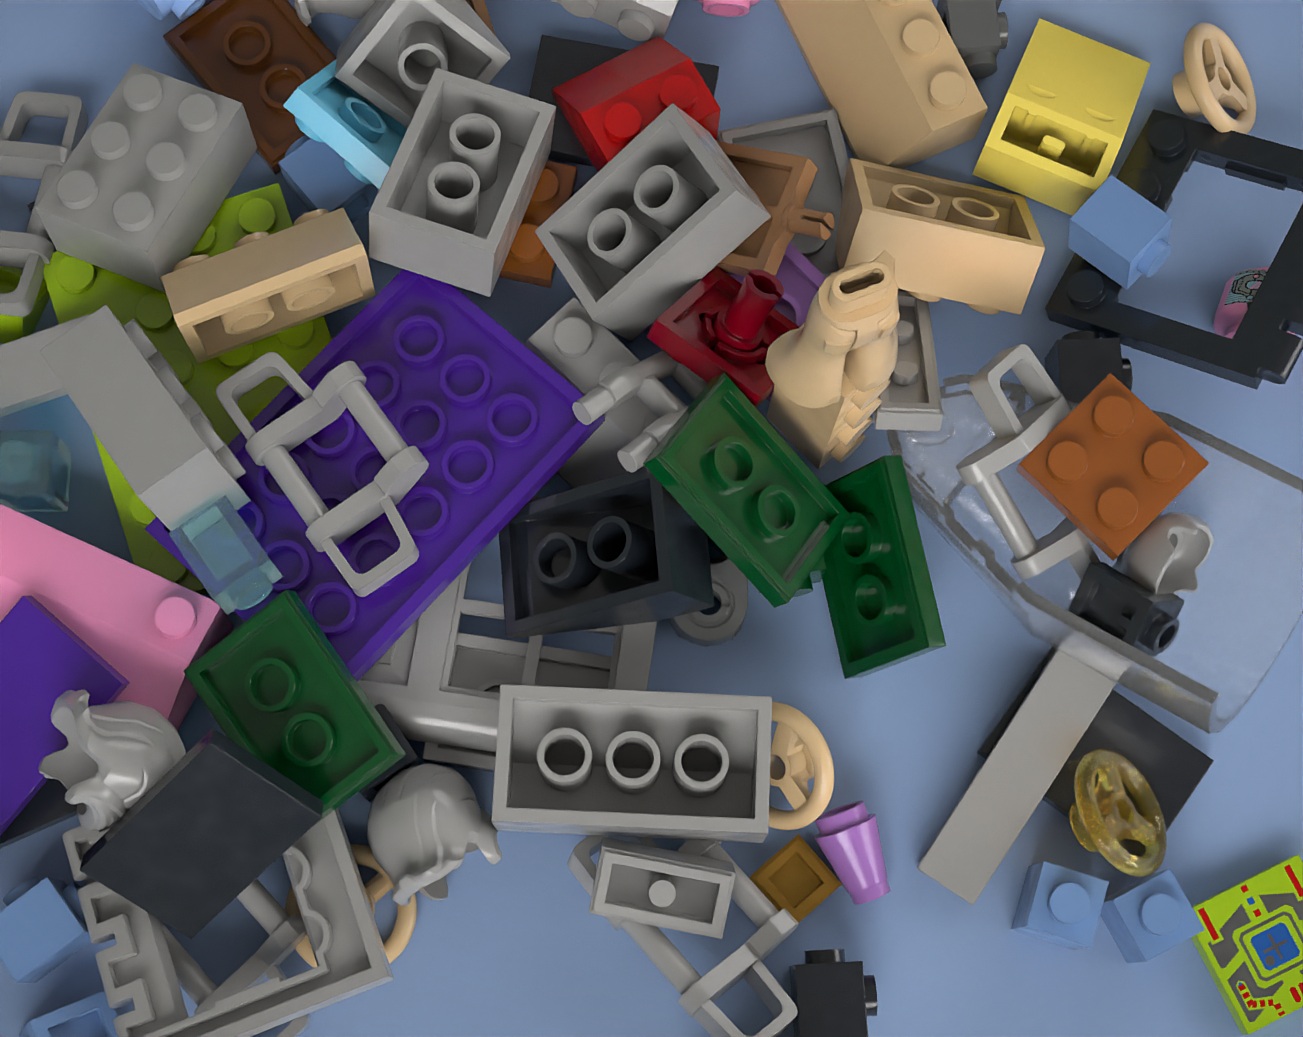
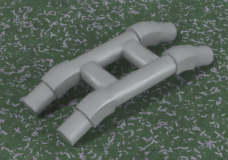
(644, 382)

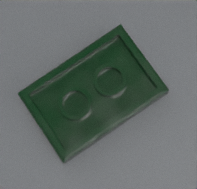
(748, 490)
(879, 573)
(295, 703)

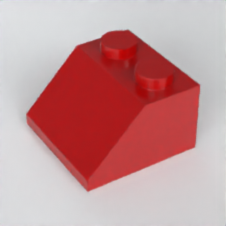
(628, 93)

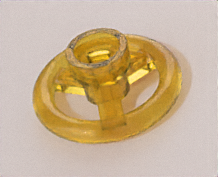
(1108, 815)

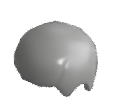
(1169, 553)

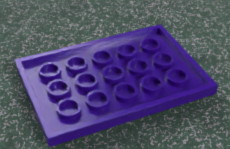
(476, 410)

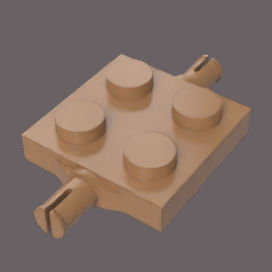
(782, 187)

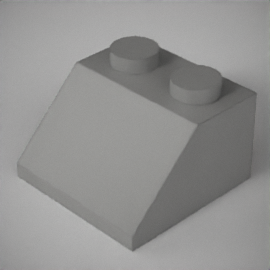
(402, 43)

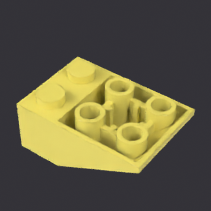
(1062, 118)

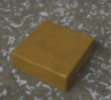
(795, 879)

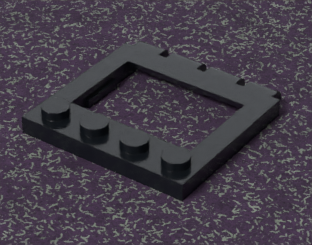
(1261, 344)

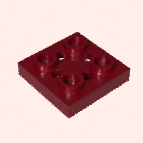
(726, 329)

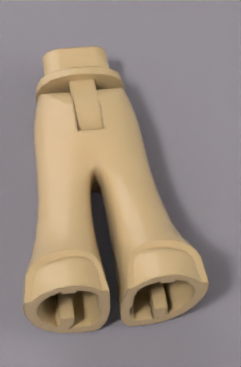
(845, 330)

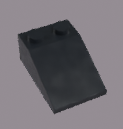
(603, 559)

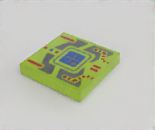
(1256, 944)

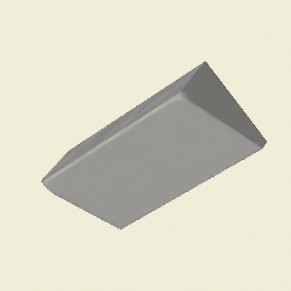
(662, 887)

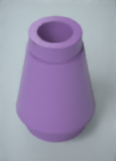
(854, 850)

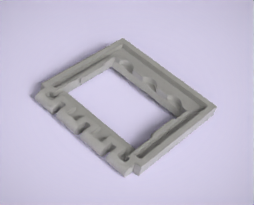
(143, 973)

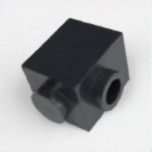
(1083, 362)
(832, 995)

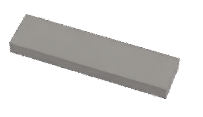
(1015, 776)

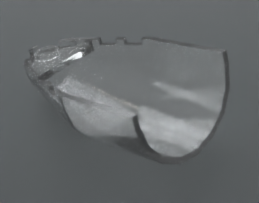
(1227, 628)

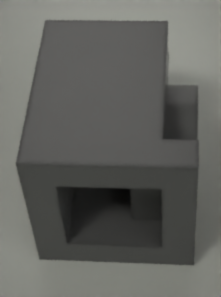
(976, 32)

